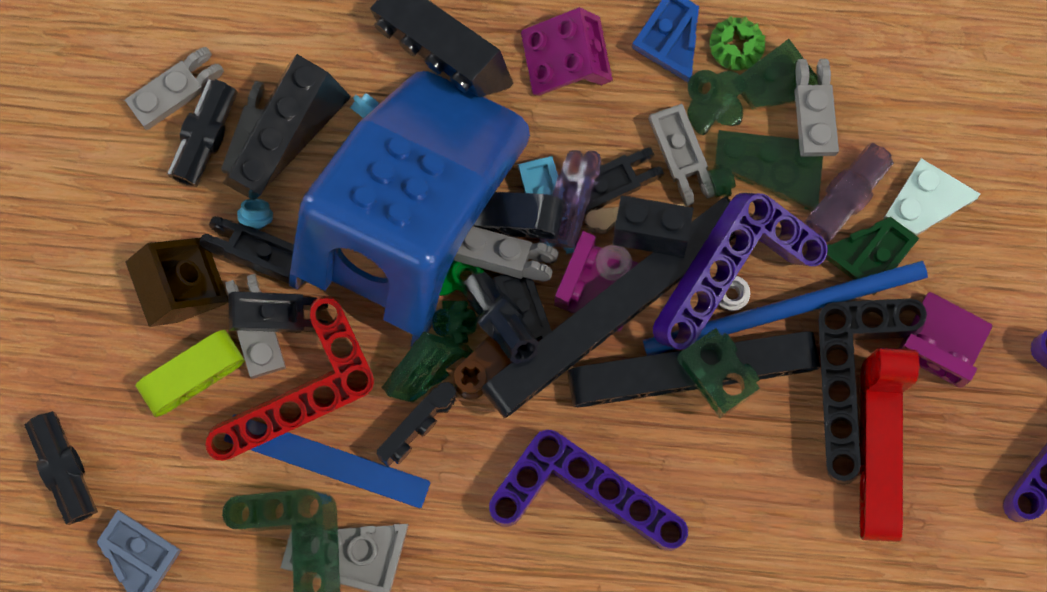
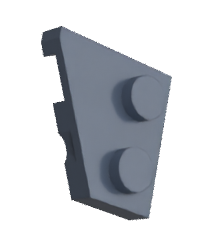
(136, 553)

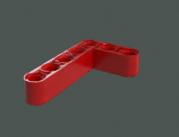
(882, 385)
(303, 394)

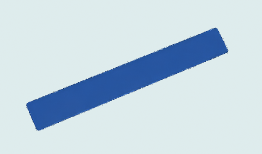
(341, 466)

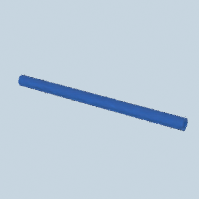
(804, 303)

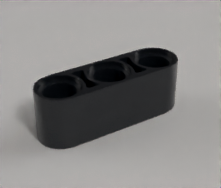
(523, 215)

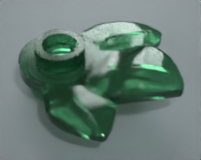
(719, 103)

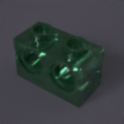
(710, 377)

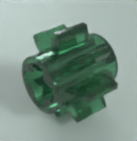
(455, 321)

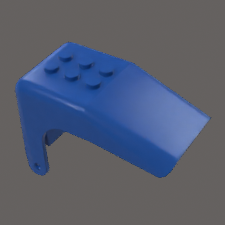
(406, 195)

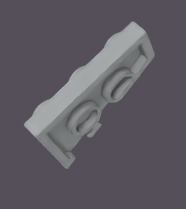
(366, 556)

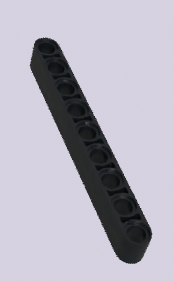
(598, 319)

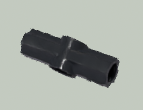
(202, 133)
(500, 318)
(60, 468)

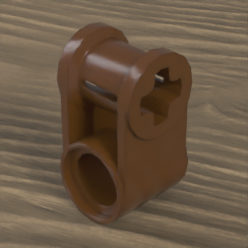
(485, 363)

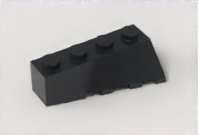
(444, 44)
(290, 120)

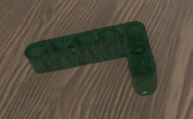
(304, 529)

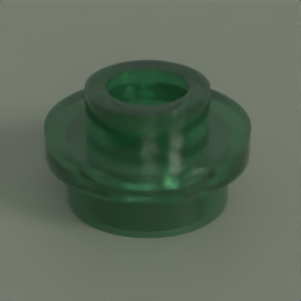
(722, 180)

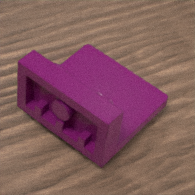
(566, 51)
(581, 279)
(948, 340)

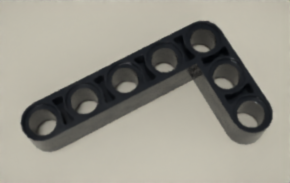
(845, 374)

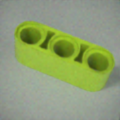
(190, 373)

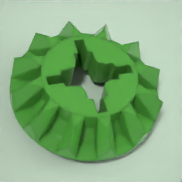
(729, 55)

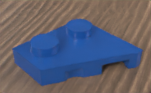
(670, 37)

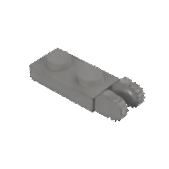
(172, 89)
(815, 111)
(681, 151)
(506, 254)
(259, 348)

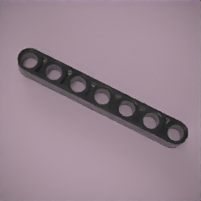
(664, 375)

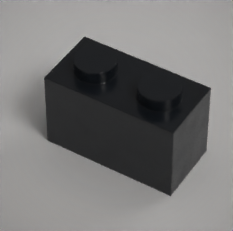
(652, 226)

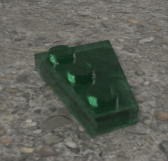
(772, 164)

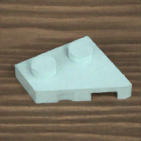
(929, 198)

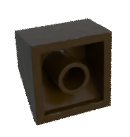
(175, 281)

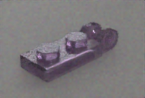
(574, 188)

